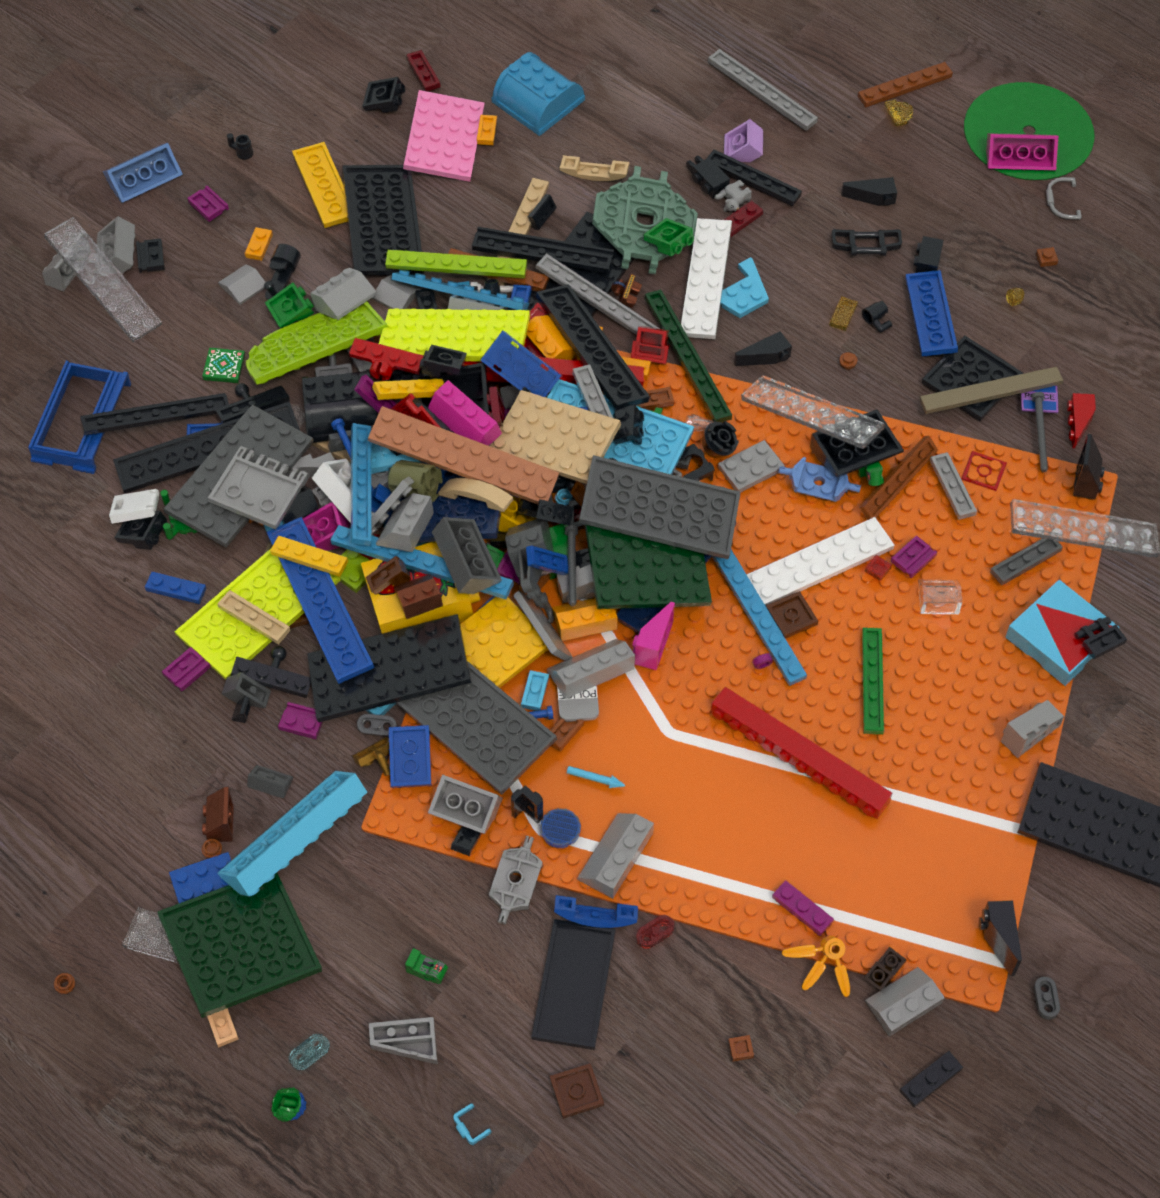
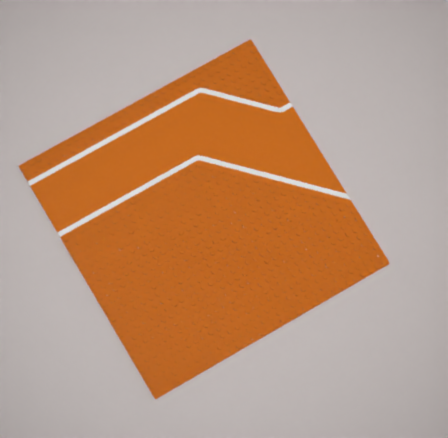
(740, 817)

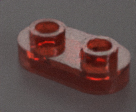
(654, 932)

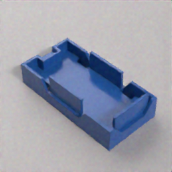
(520, 366)

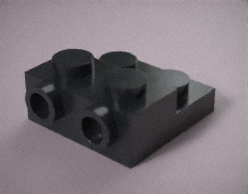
(384, 95)
(441, 360)
(142, 532)

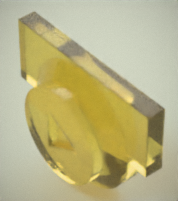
(899, 111)

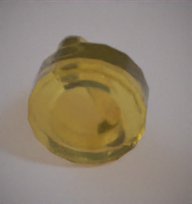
(1015, 296)

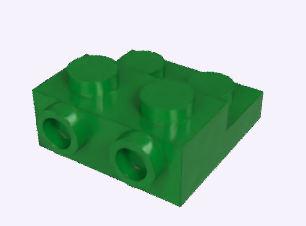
(670, 236)
(290, 305)

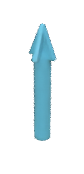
(611, 781)

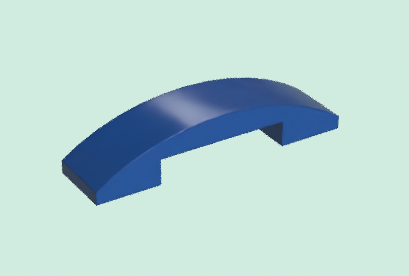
(595, 916)

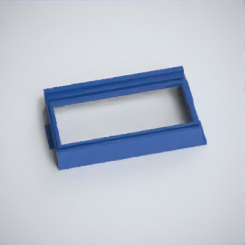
(84, 457)

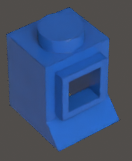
(378, 497)

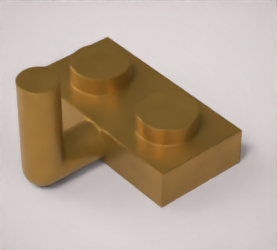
(375, 751)

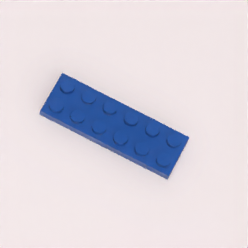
(931, 313)

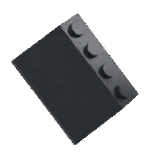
(845, 458)

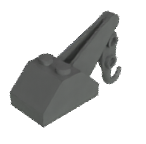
(517, 539)

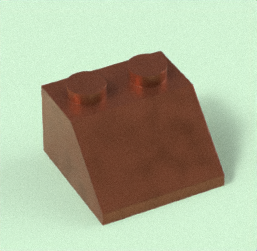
(418, 596)
(219, 816)

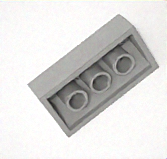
(592, 667)
(617, 853)

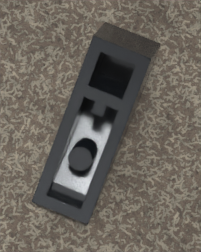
(871, 191)
(767, 351)

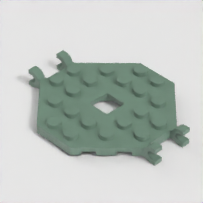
(617, 213)

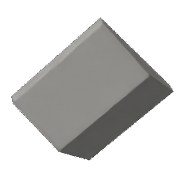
(243, 284)
(395, 293)

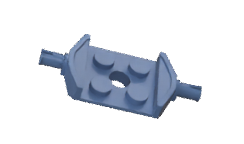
(806, 473)

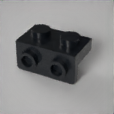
(631, 425)
(529, 802)

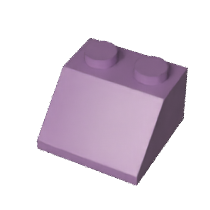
(744, 142)

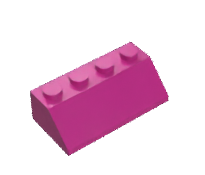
(1022, 151)
(463, 415)

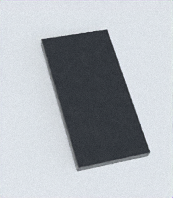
(573, 984)

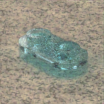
(309, 1053)

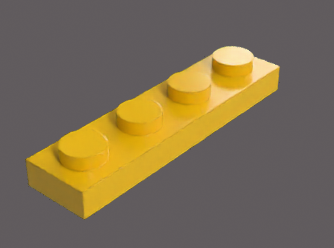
(402, 388)
(309, 556)

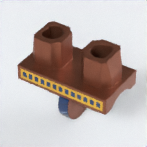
(624, 289)

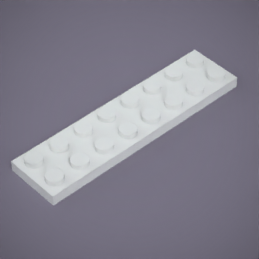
(706, 278)
(821, 561)

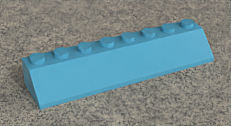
(293, 833)

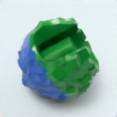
(288, 1104)

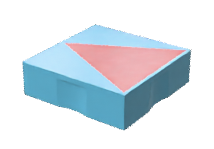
(1048, 631)

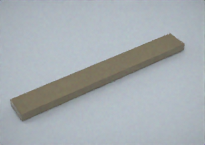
(991, 390)

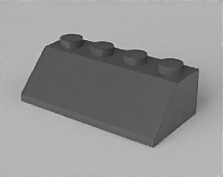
(466, 555)

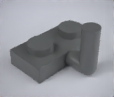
(333, 368)

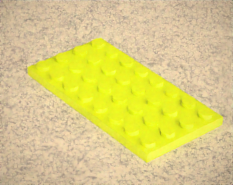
(453, 329)
(223, 637)

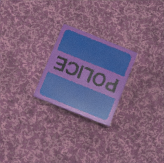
(1050, 403)

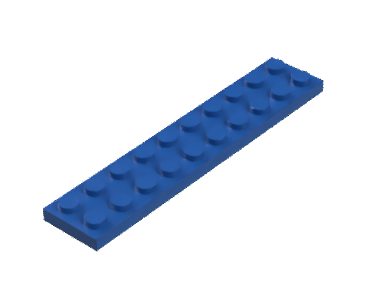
(324, 609)

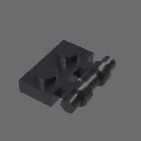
(1102, 642)

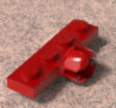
(385, 358)

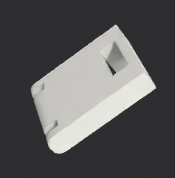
(134, 506)

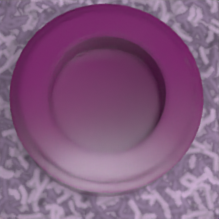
(762, 661)

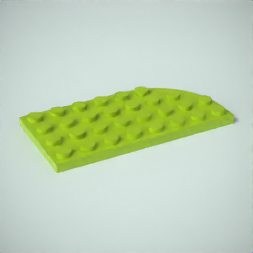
(309, 341)

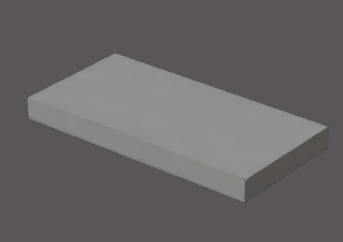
(542, 627)

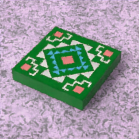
(223, 365)

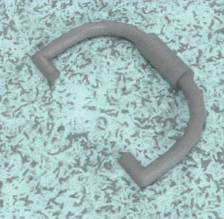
(1050, 199)

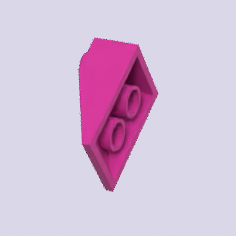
(323, 524)
(653, 638)

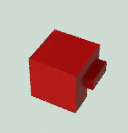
(651, 345)

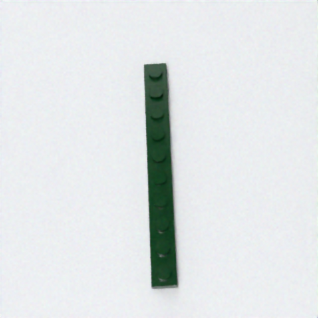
(688, 357)

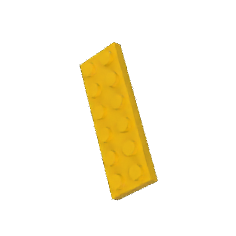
(322, 183)

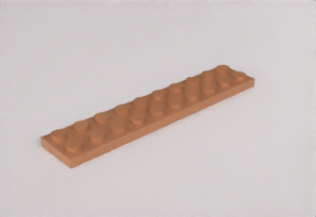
(462, 456)

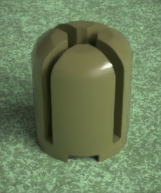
(425, 476)

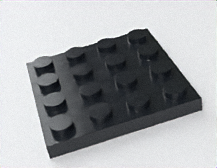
(969, 367)

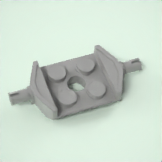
(517, 895)

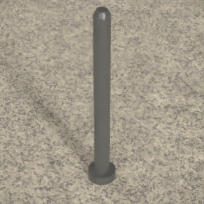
(1038, 397)
(571, 531)

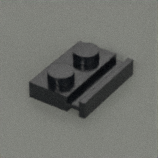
(150, 255)

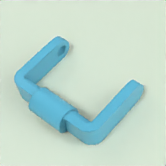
(464, 1131)

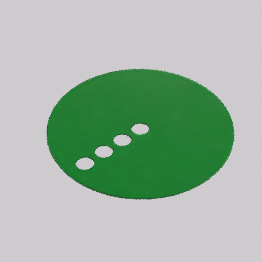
(1046, 109)

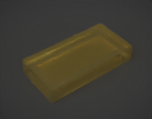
(843, 313)

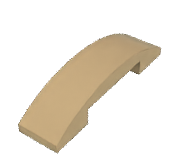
(593, 171)
(479, 490)

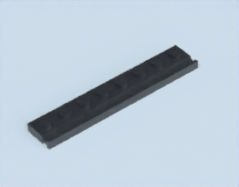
(535, 248)

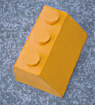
(549, 339)
(583, 619)

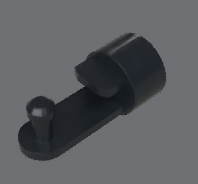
(284, 264)

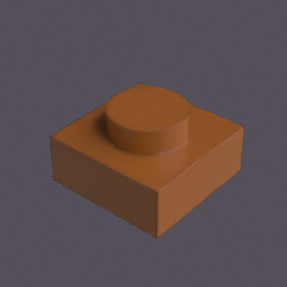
(1047, 257)
(741, 1048)

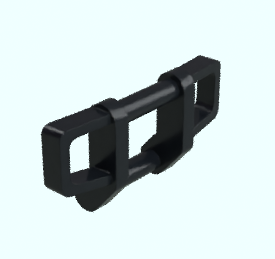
(854, 250)

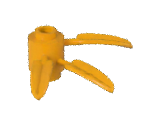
(819, 967)

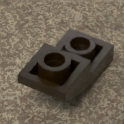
(885, 969)

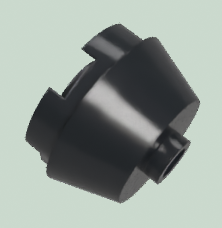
(719, 439)

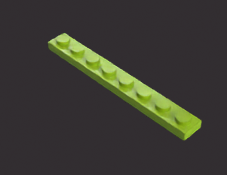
(456, 263)

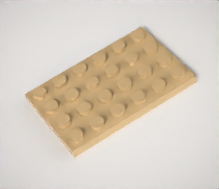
(556, 435)

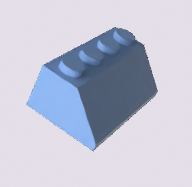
(143, 172)

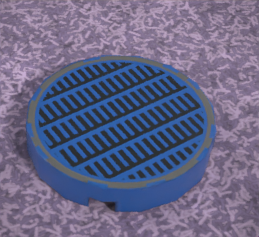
(560, 828)

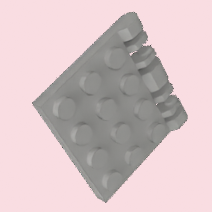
(257, 489)

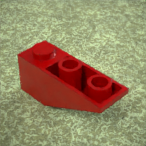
(1081, 414)

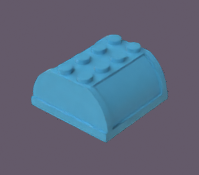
(536, 93)

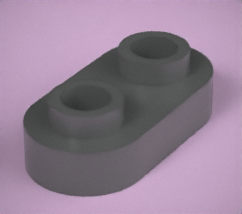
(377, 724)
(1046, 999)

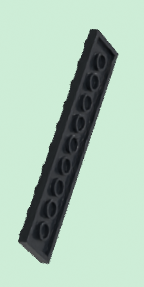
(592, 346)
(181, 454)

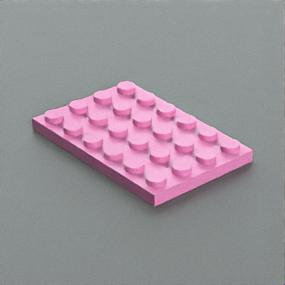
(443, 136)

